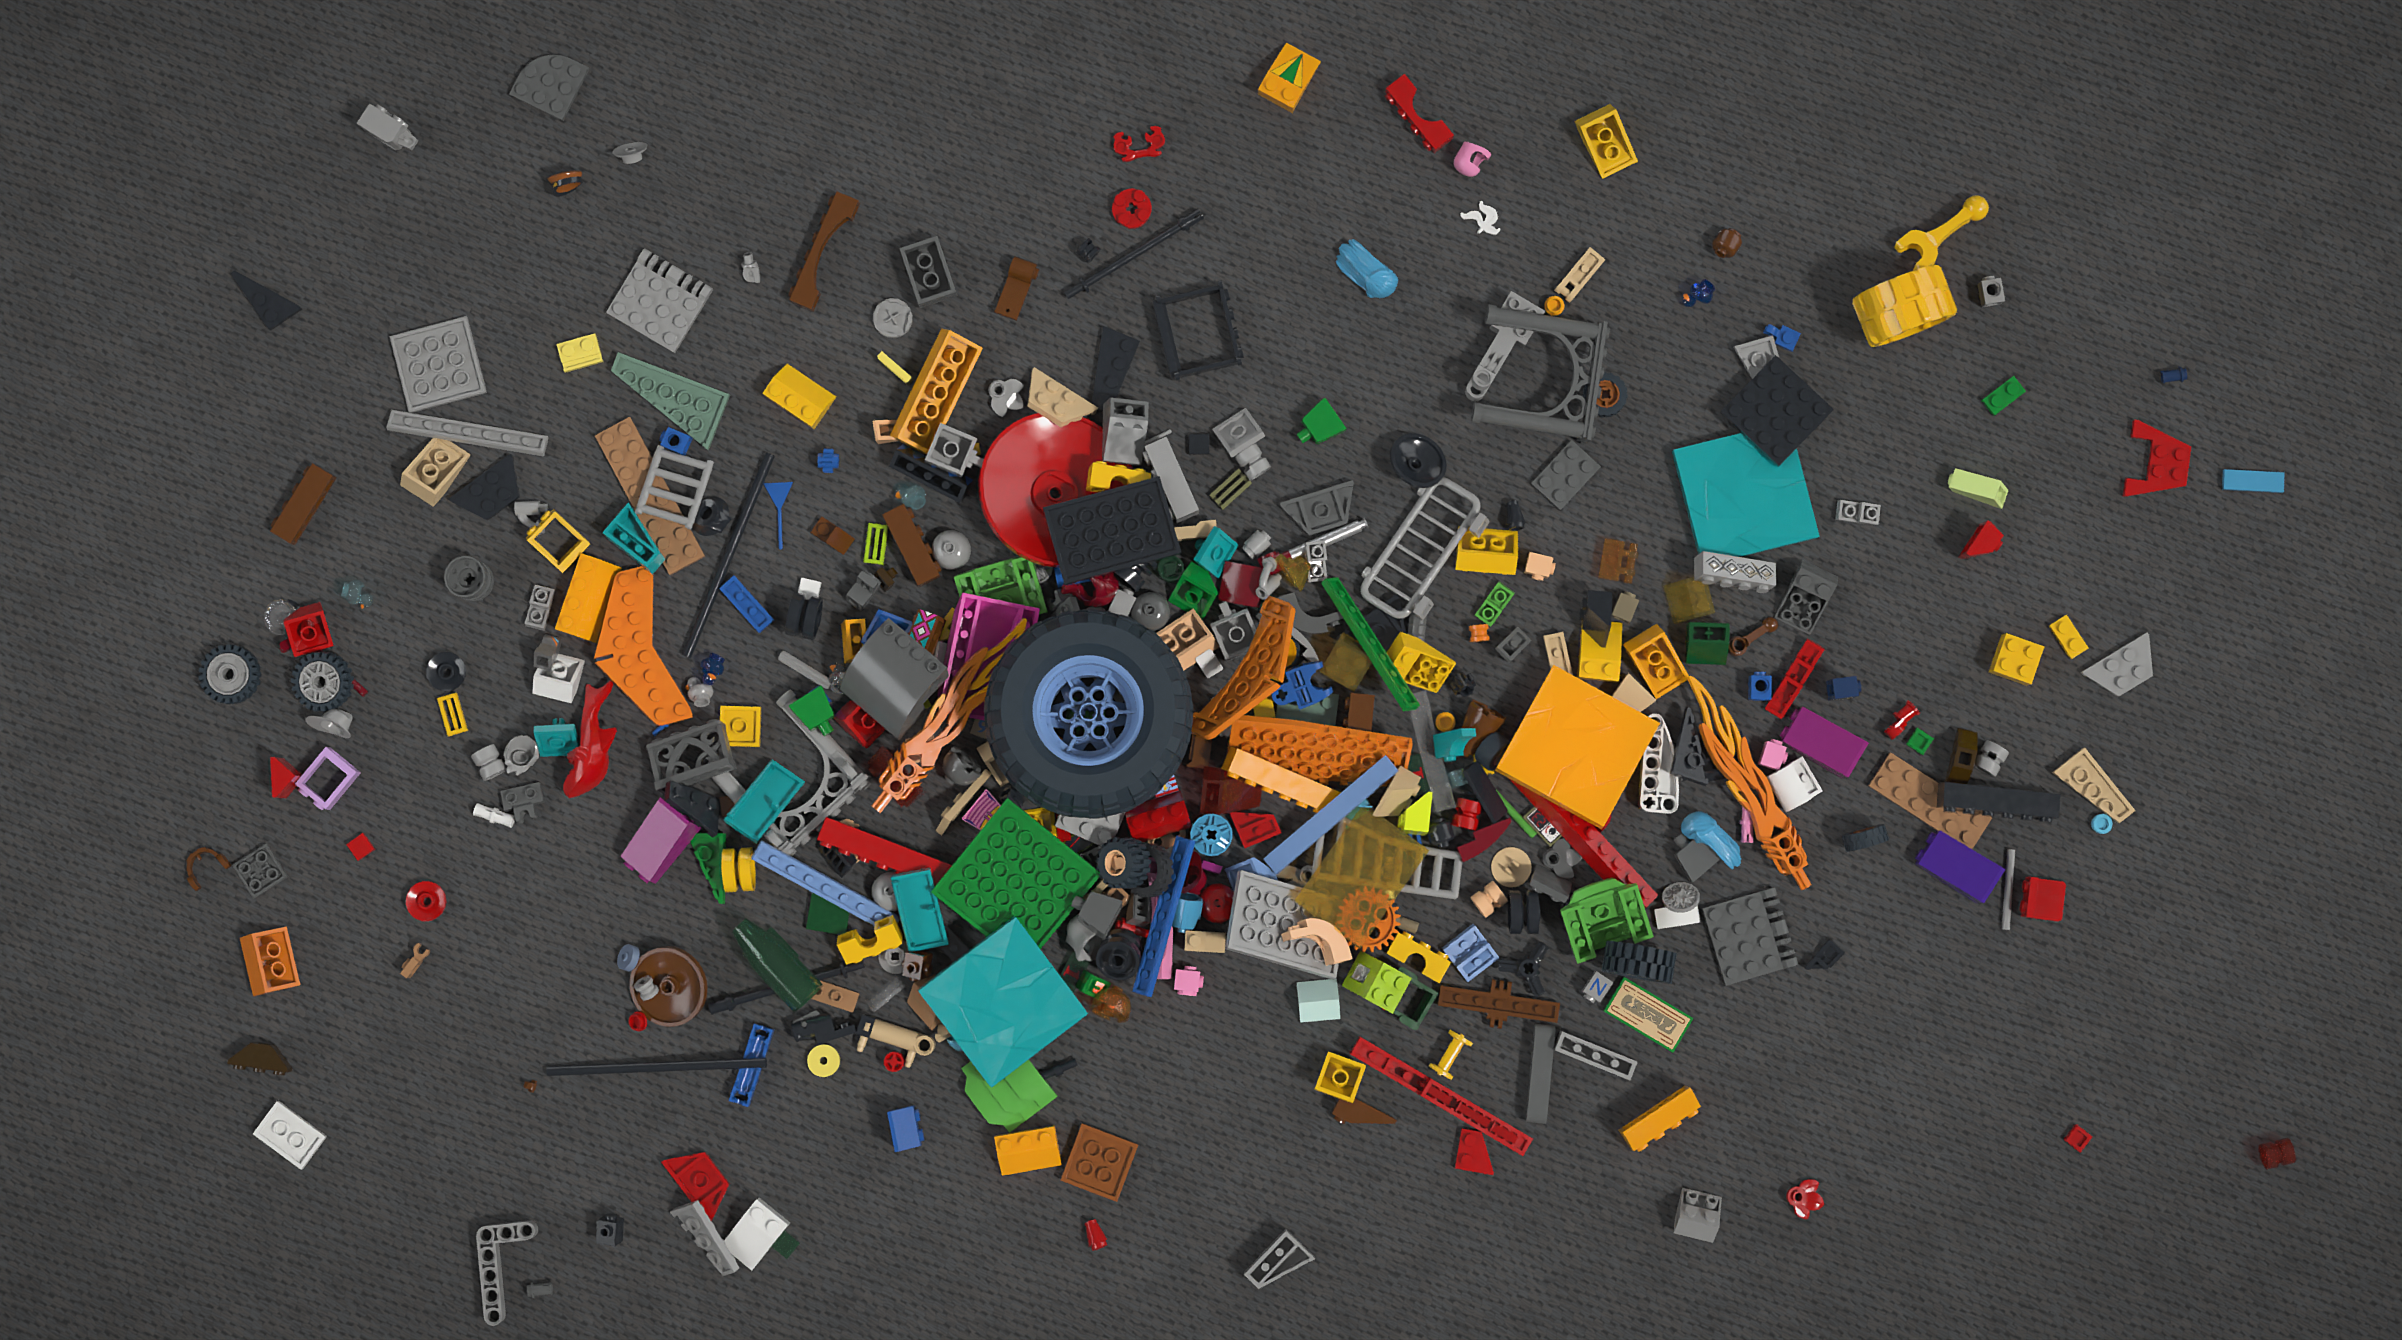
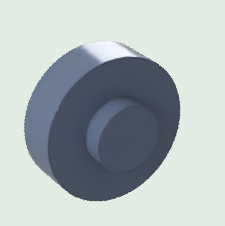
(628, 957)

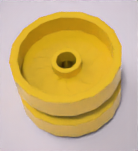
(738, 869)

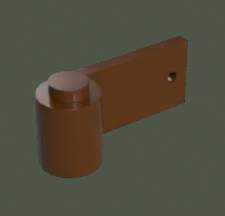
(1016, 287)

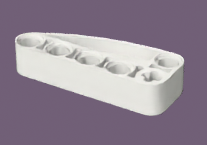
(1665, 785)

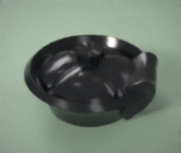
(711, 516)

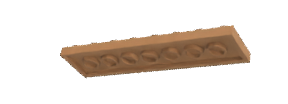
(631, 464)

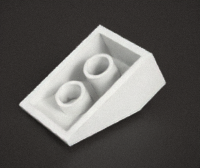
(755, 1233)

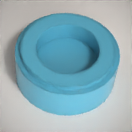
(2101, 823)

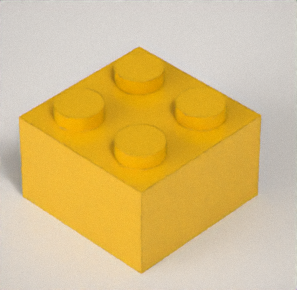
(2016, 659)

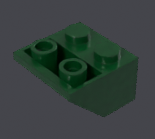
(1707, 643)

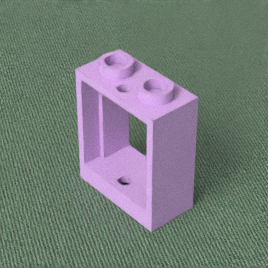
(340, 762)

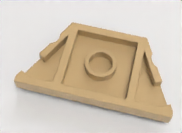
(1056, 400)

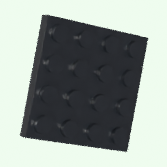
(1776, 411)

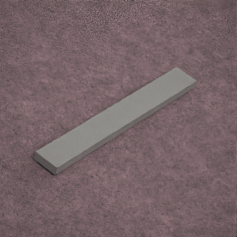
(467, 433)

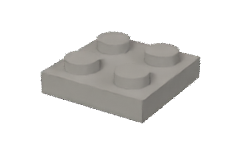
(1238, 432)

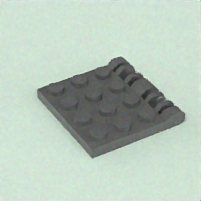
(1745, 937)

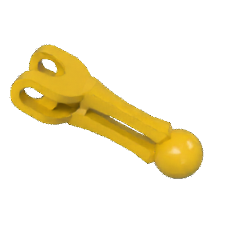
(1974, 209)

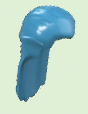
(1366, 270)
(1705, 830)

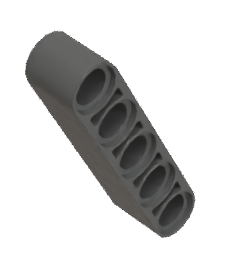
(1540, 1074)

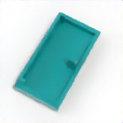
(763, 801)
(919, 910)

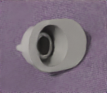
(332, 721)

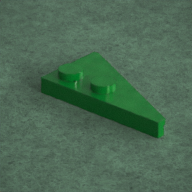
(709, 853)

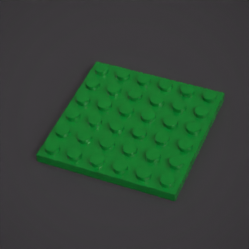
(1016, 872)

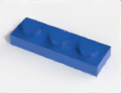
(746, 604)

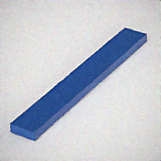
(1163, 919)

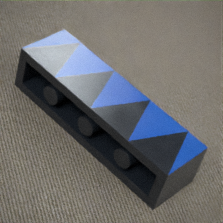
(912, 464)

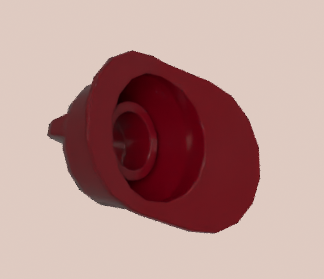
(1195, 876)

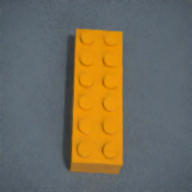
(936, 390)

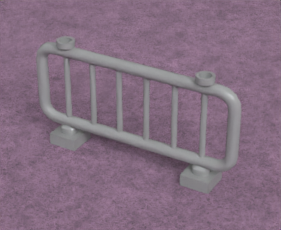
(1424, 605)

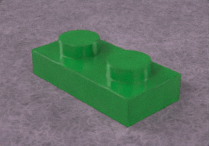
(2003, 396)

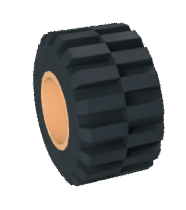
(1123, 863)

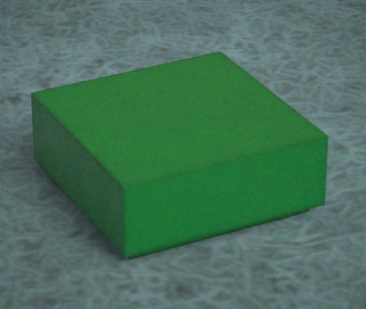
(1919, 741)

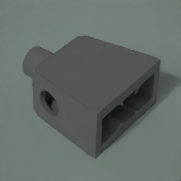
(1694, 857)
(1097, 912)

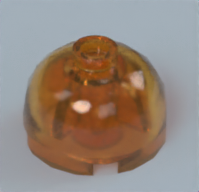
(1112, 1003)

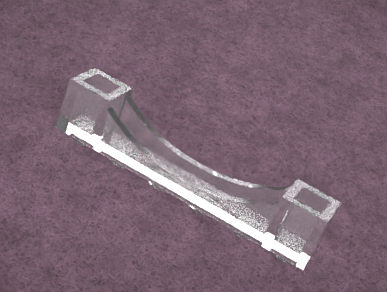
(1434, 768)

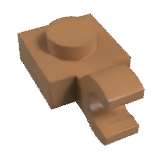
(411, 965)

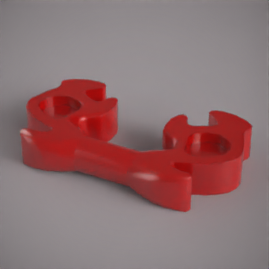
(1122, 146)

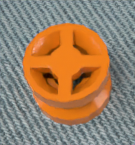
(1479, 633)

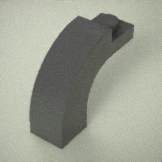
(1309, 624)

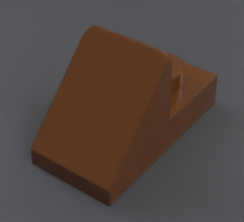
(832, 535)

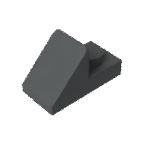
(1513, 644)

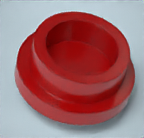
(638, 1021)

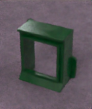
(1423, 1006)

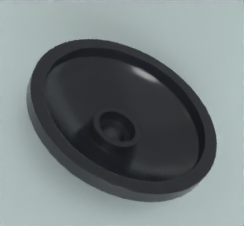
(1423, 455)

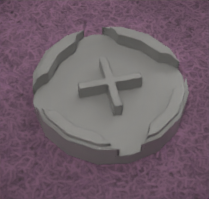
(892, 318)

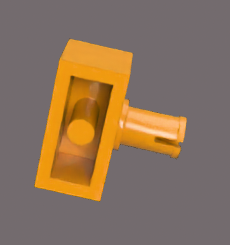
(852, 634)

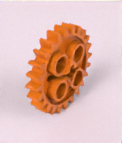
(1385, 929)

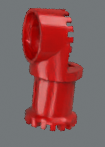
(1902, 718)

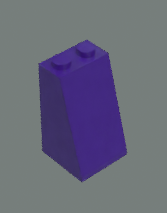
(1959, 866)

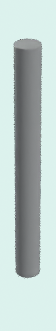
(2008, 889)

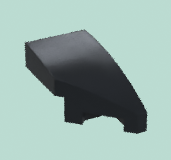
(1826, 956)

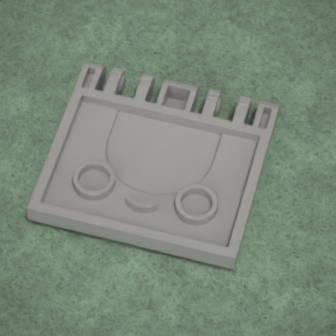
(657, 304)

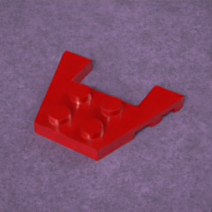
(2166, 465)

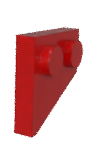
(1255, 827)
(1472, 1153)

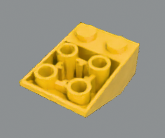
(1419, 662)

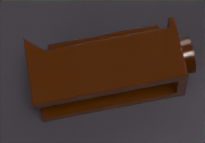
(1199, 752)

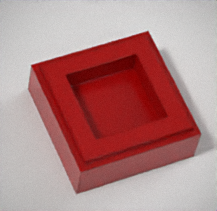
(360, 846)
(2077, 1138)

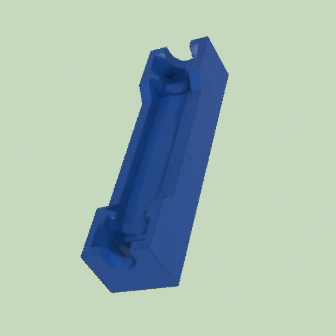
(748, 1077)

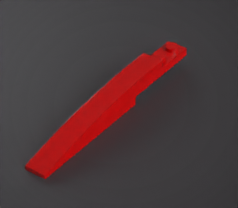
(1441, 1096)

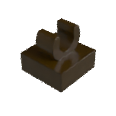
(886, 578)

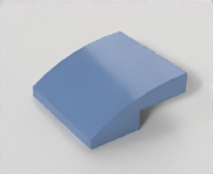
(1470, 952)

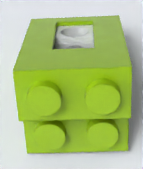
(1376, 981)

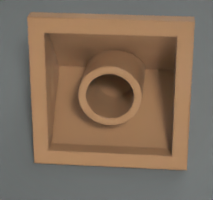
(920, 1006)

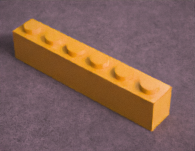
(1277, 779)

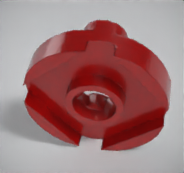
(1134, 197)

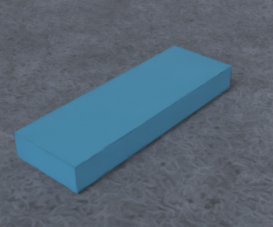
(2253, 481)

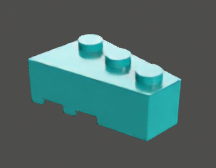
(633, 539)

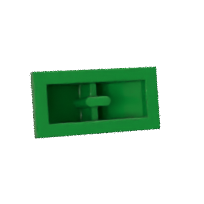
(1091, 983)

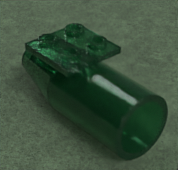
(777, 964)

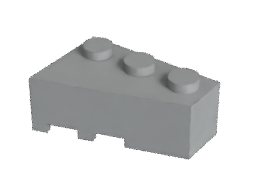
(1278, 1259)

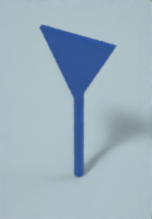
(778, 493)

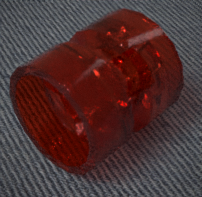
(2280, 1152)

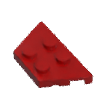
(699, 1180)

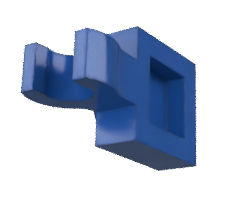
(1784, 338)

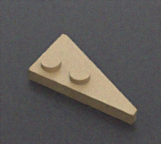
(960, 802)

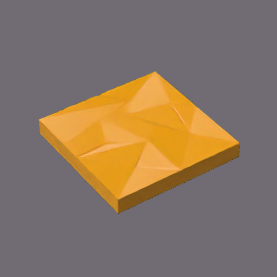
(1577, 747)

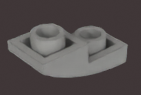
(1857, 512)
(1316, 555)
(539, 607)

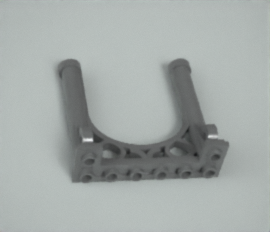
(1555, 327)

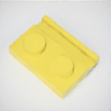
(580, 353)

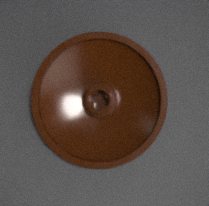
(680, 986)

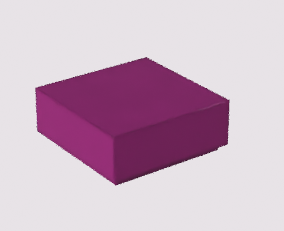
(1208, 866)

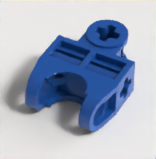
(1312, 694)

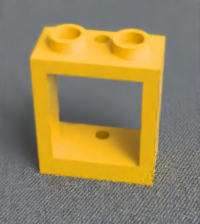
(571, 555)

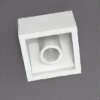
(561, 681)

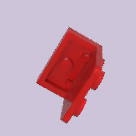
(2042, 899)

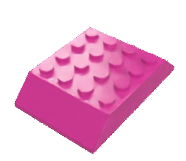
(981, 624)

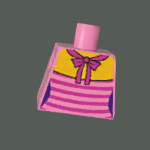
(982, 810)

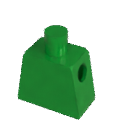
(1321, 424)
(814, 711)

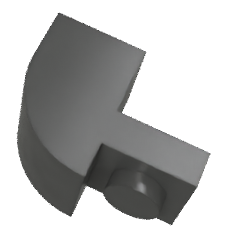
(863, 590)

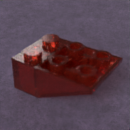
(1225, 794)

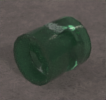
(1170, 569)

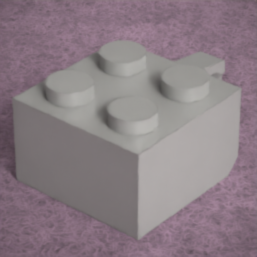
(386, 129)
(953, 451)
(1233, 632)

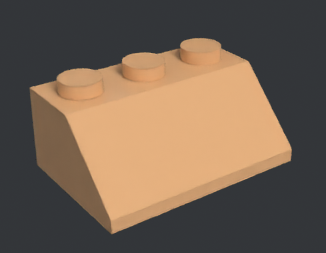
(1188, 638)

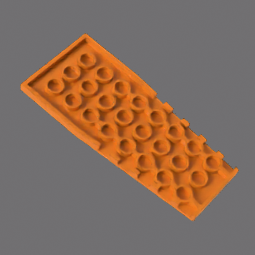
(1317, 749)

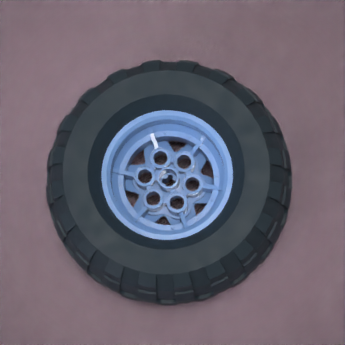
(1053, 659)

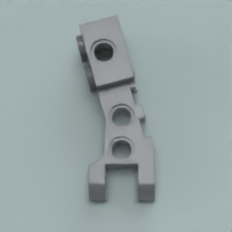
(1501, 347)

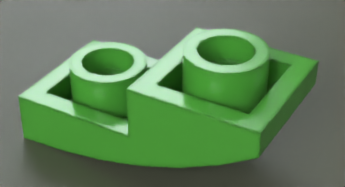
(1494, 603)

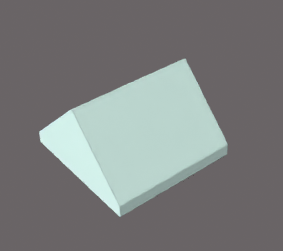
(1318, 1000)

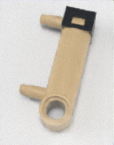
(894, 1035)

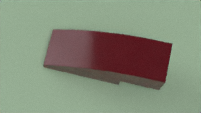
(1483, 839)

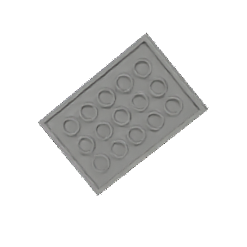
(1260, 915)

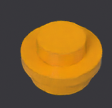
(1554, 305)
(1445, 722)

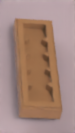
(837, 997)

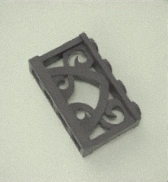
(681, 740)

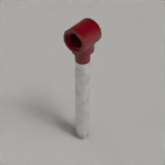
(1330, 538)

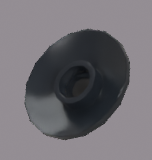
(437, 666)

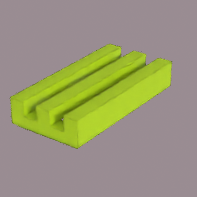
(876, 542)

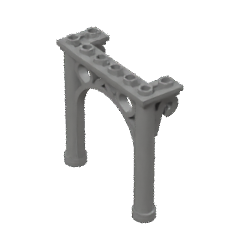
(829, 750)

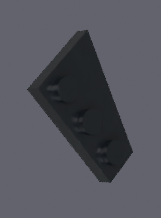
(695, 804)

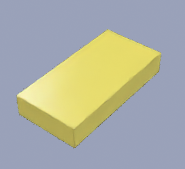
(892, 366)

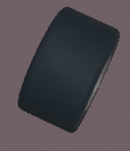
(1491, 750)

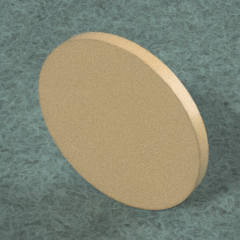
(1511, 867)

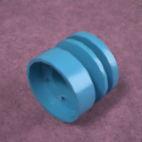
(1223, 835)

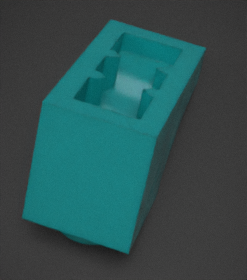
(1452, 743)

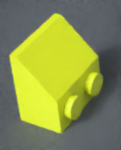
(1417, 817)

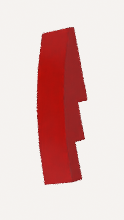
(1794, 678)

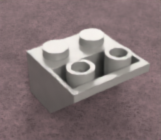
(1698, 1215)

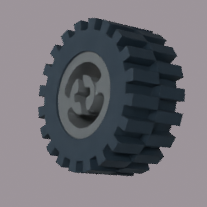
(1639, 962)

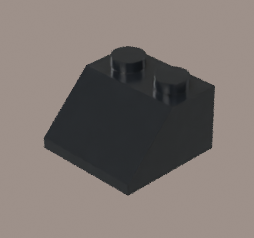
(1596, 615)

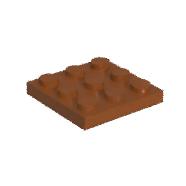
(1099, 1162)

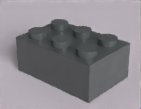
(928, 272)

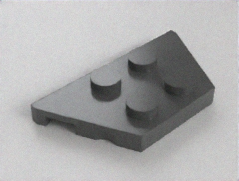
(1321, 509)

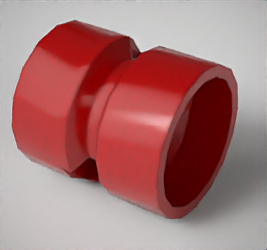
(1466, 814)

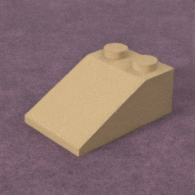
(434, 470)

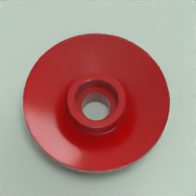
(416, 897)

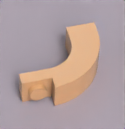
(1332, 943)

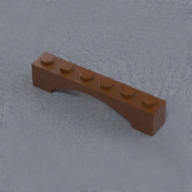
(842, 209)

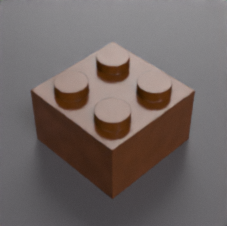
(1360, 711)

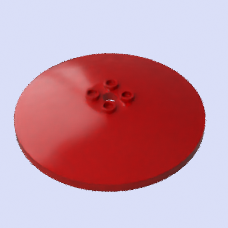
(1022, 470)

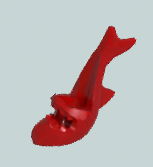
(592, 755)

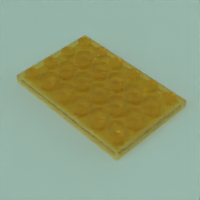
(1361, 876)

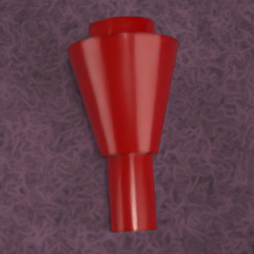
(1137, 930)

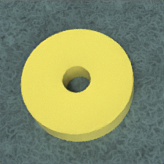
(817, 1067)

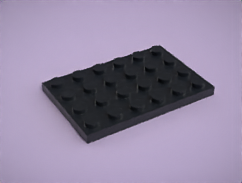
(1112, 530)

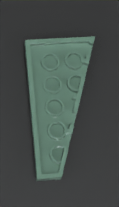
(684, 401)

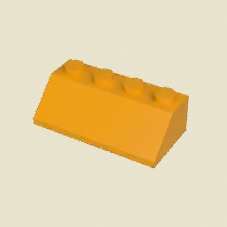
(587, 598)
(1660, 1118)

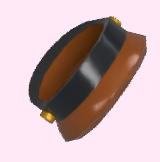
(565, 182)

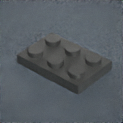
(1565, 475)

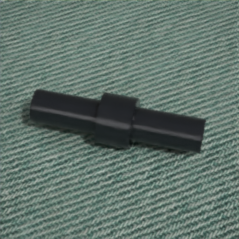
(1058, 1069)

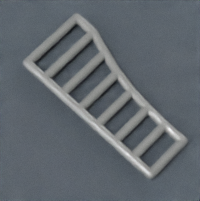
(1414, 888)

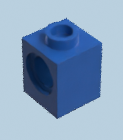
(683, 445)
(1753, 693)

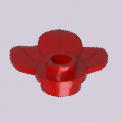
(1807, 1200)

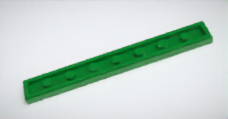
(1370, 644)

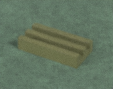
(1225, 483)

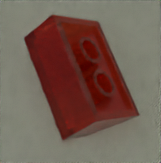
(878, 765)

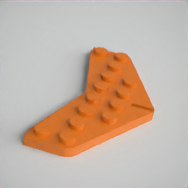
(635, 663)
(1251, 680)

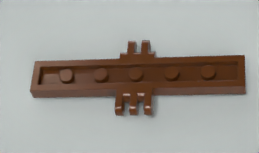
(1498, 1003)

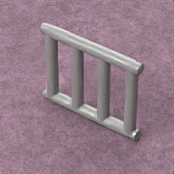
(655, 471)

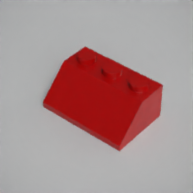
(1158, 817)

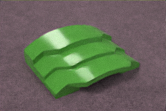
(1007, 580)
(1602, 914)
(1012, 1098)

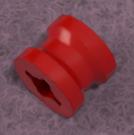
(892, 1063)

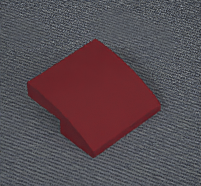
(1240, 584)

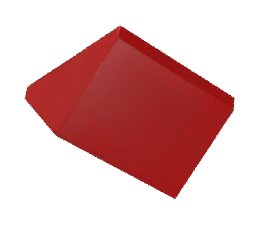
(283, 777)

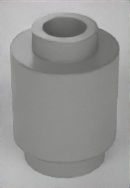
(1256, 544)

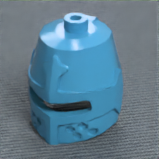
(1187, 912)

